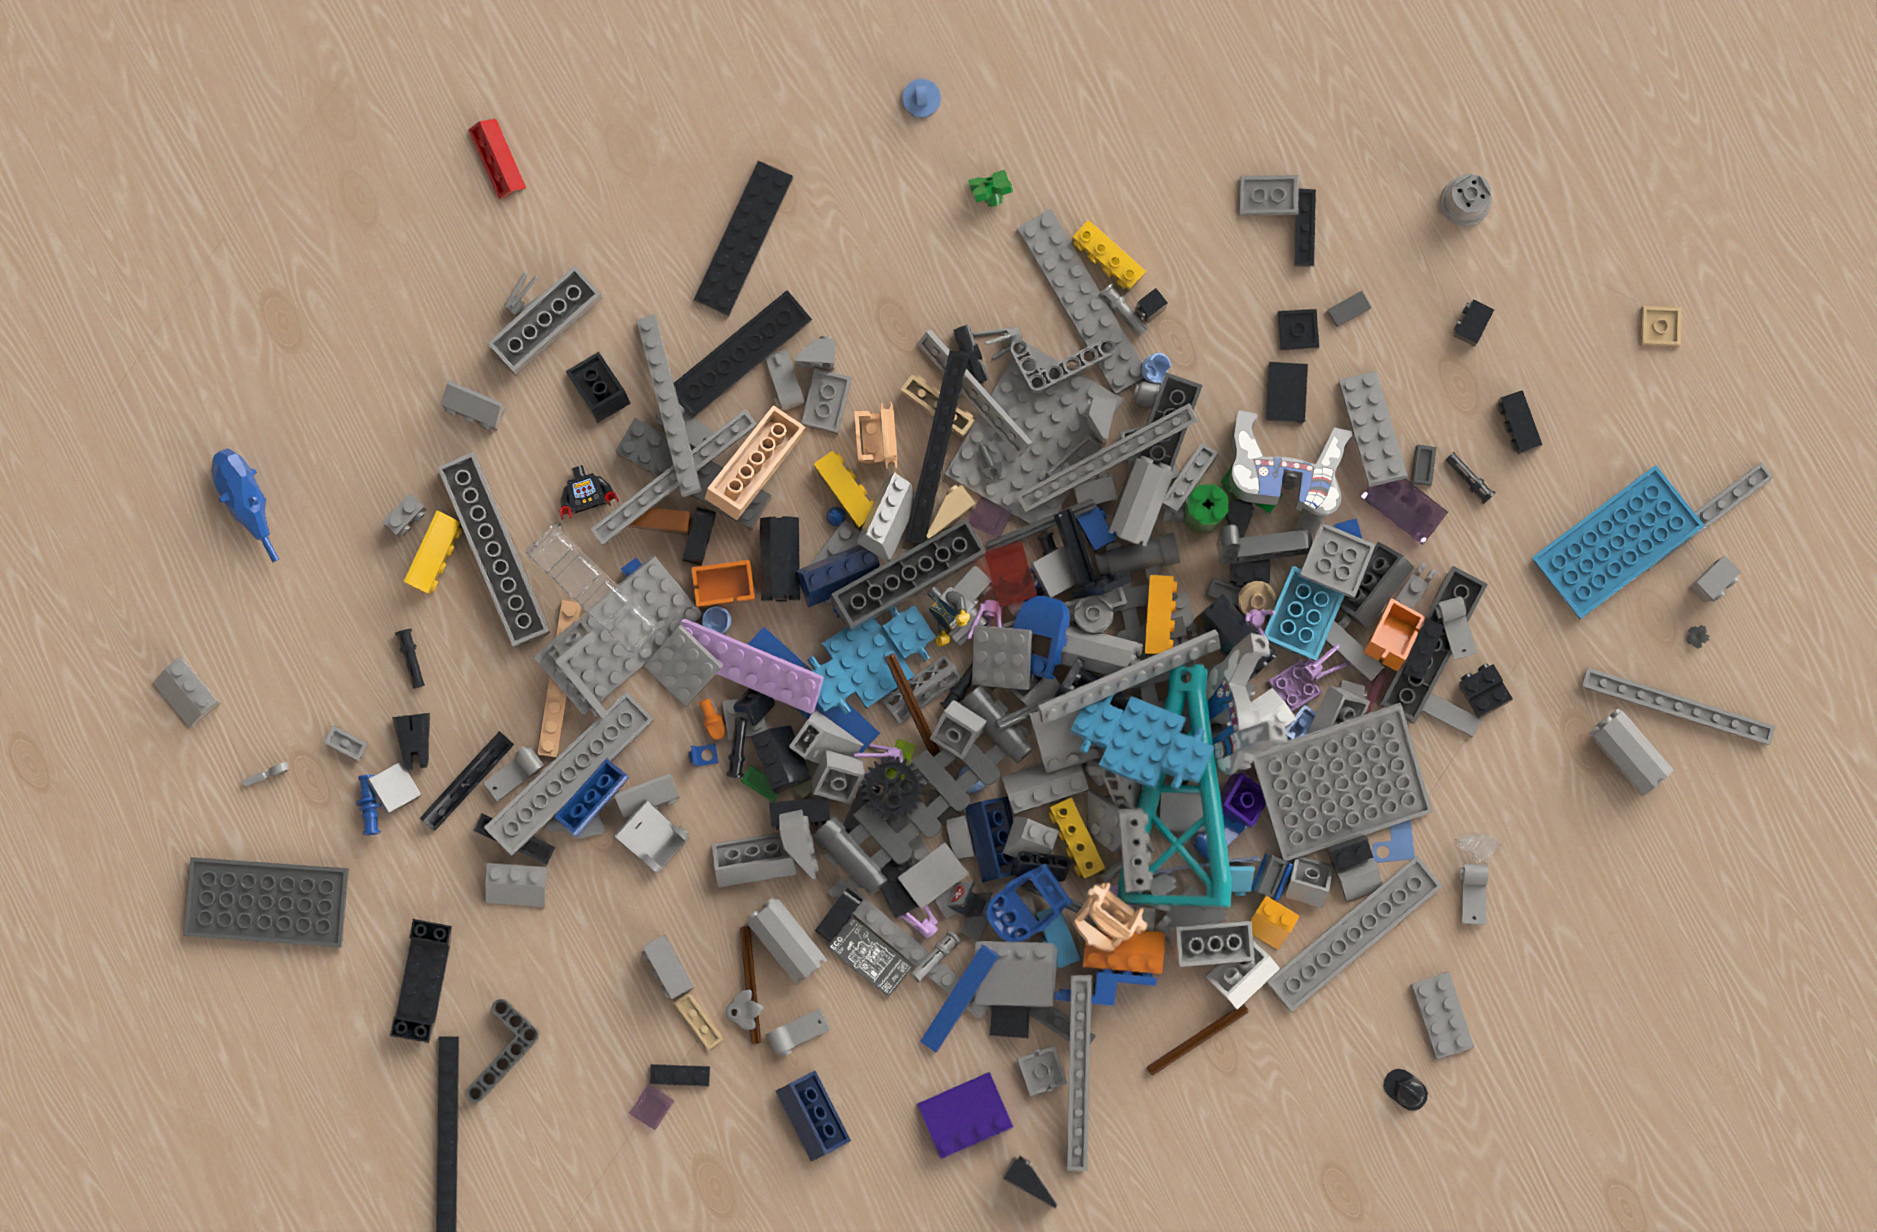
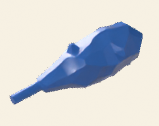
(242, 495)

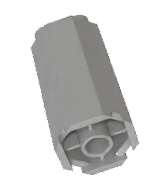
(1141, 500)
(1101, 652)
(1631, 752)
(786, 940)

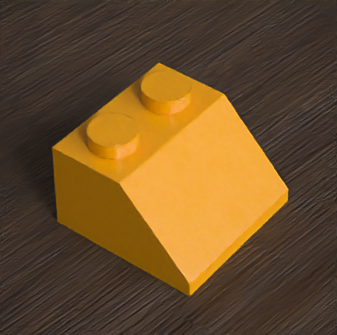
(1272, 922)

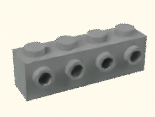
(1133, 848)

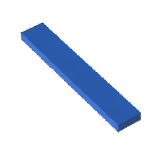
(959, 998)

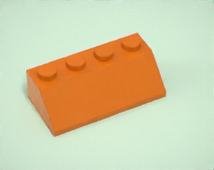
(1138, 953)

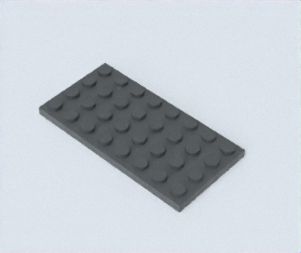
(266, 902)

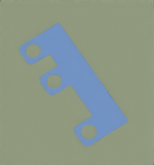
(1401, 843)
(1206, 864)

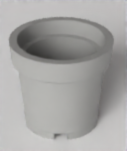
(1454, 203)

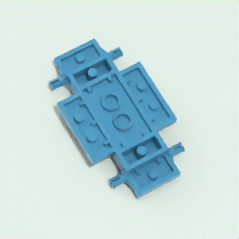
(860, 661)
(1142, 742)

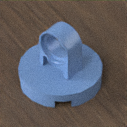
(921, 98)

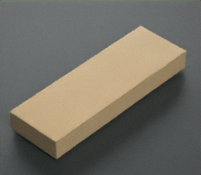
(698, 1021)

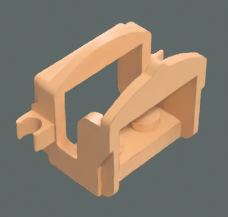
(873, 437)
(1103, 898)

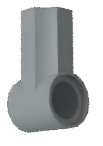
(960, 633)

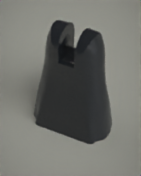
(413, 738)

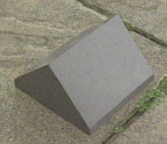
(1359, 879)

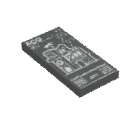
(870, 956)

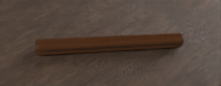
(911, 703)
(749, 976)
(1197, 1039)

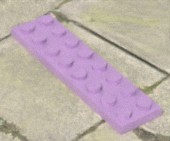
(759, 669)

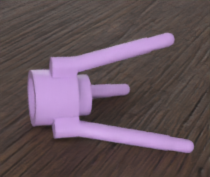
(990, 609)
(1257, 618)
(1312, 669)
(892, 751)
(925, 927)

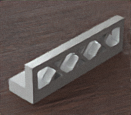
(927, 690)

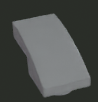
(959, 837)

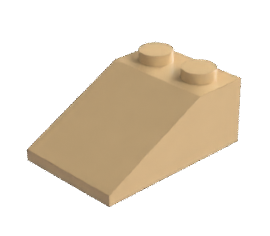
(954, 507)

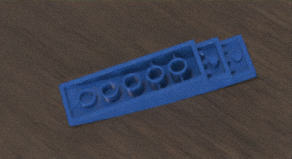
(851, 722)

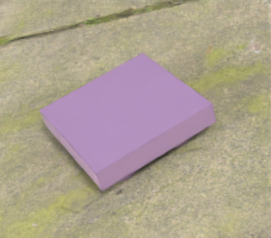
(1294, 686)

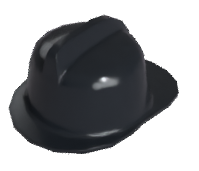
(1405, 1089)

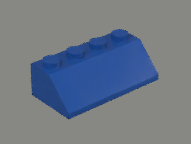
(592, 797)

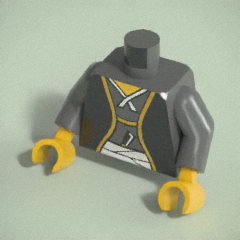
(949, 610)

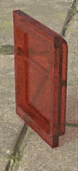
(1010, 574)

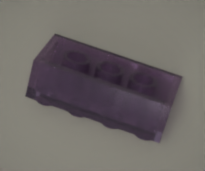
(1406, 507)

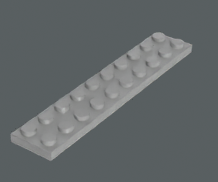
(1081, 298)
(567, 773)
(1354, 933)

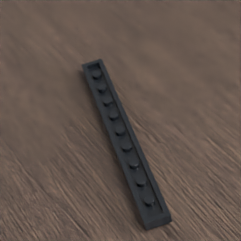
(937, 447)
(447, 1134)

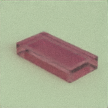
(1374, 690)

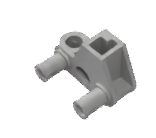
(1127, 793)

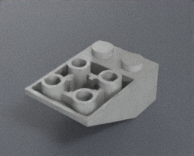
(822, 735)
(798, 840)

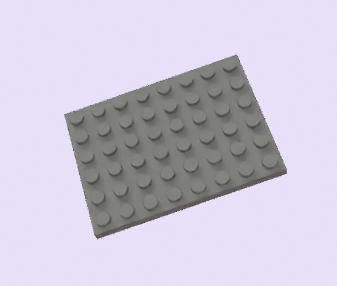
(1049, 419)
(1341, 782)

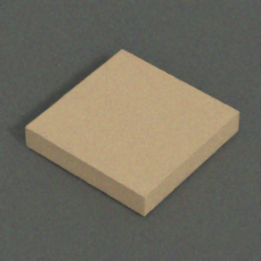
(1661, 326)

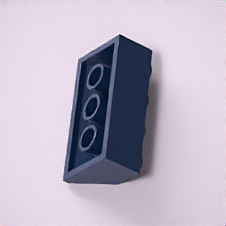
(833, 573)
(990, 828)
(813, 1116)

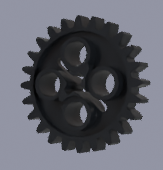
(878, 777)

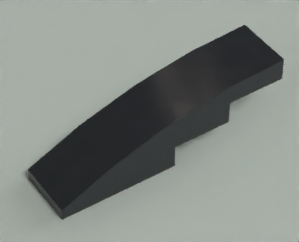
(533, 847)

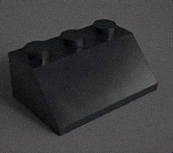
(780, 762)

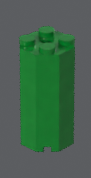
(1205, 508)

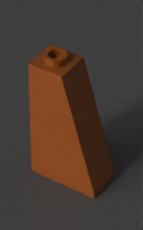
(664, 521)

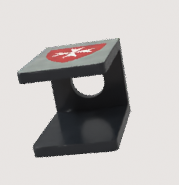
(967, 902)

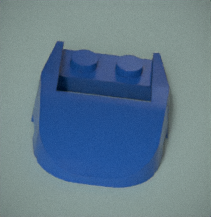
(1050, 619)
(1013, 918)

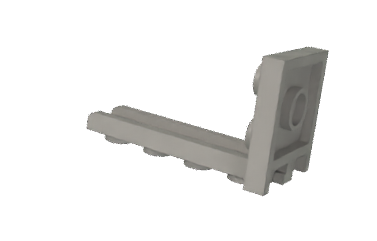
(566, 648)

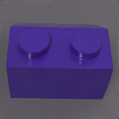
(1242, 799)

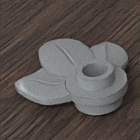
(745, 1009)

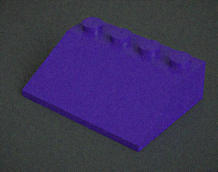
(965, 1115)

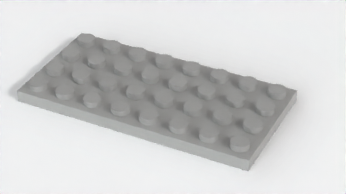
(605, 662)

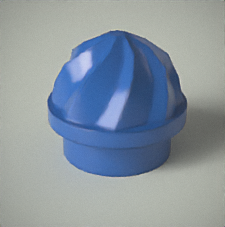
(836, 516)

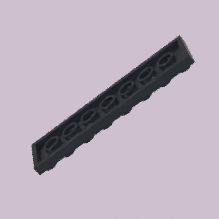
(743, 238)
(740, 353)

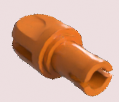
(712, 722)

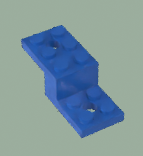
(1106, 986)

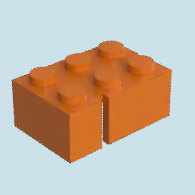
(723, 584)
(1394, 634)

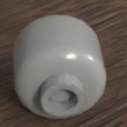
(1145, 394)

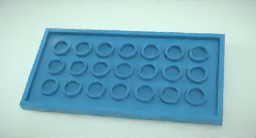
(1617, 542)

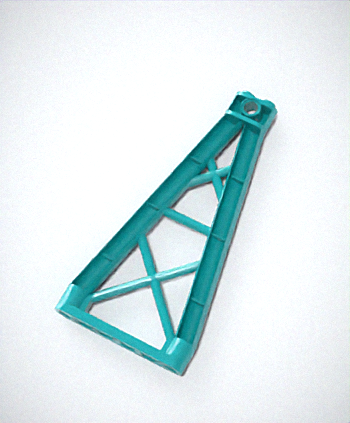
(1220, 883)

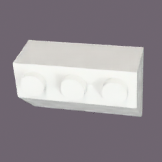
(1272, 708)
(1242, 979)

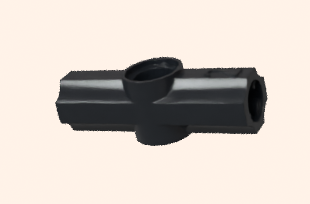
(968, 346)

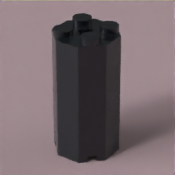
(779, 558)
(1231, 629)

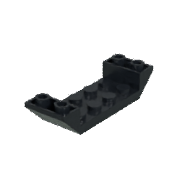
(422, 981)

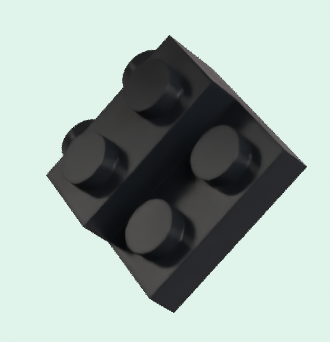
(1249, 572)
(1485, 690)

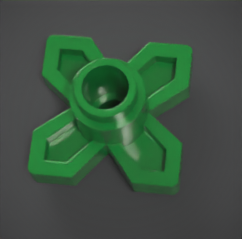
(991, 188)

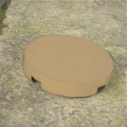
(1256, 596)

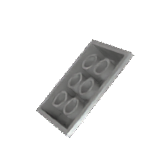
(1058, 745)
(1020, 975)

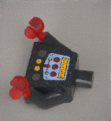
(585, 493)

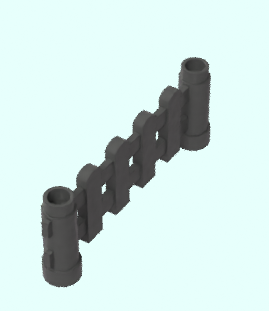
(1136, 558)
(845, 847)

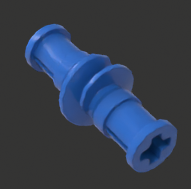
(368, 806)

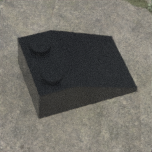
(598, 387)
(1024, 1177)

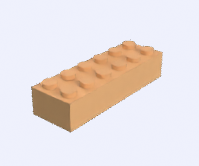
(754, 462)

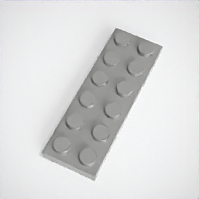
(1372, 429)

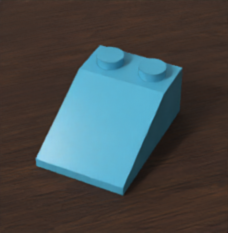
(1241, 880)

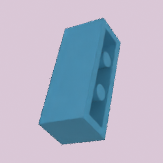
(1059, 935)

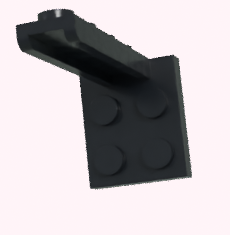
(1080, 563)
(1080, 677)

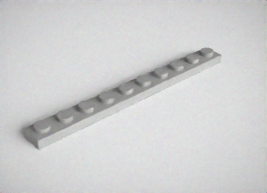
(669, 405)
(1107, 458)
(668, 482)
(1129, 676)
(1678, 706)
(904, 944)
(1079, 1072)

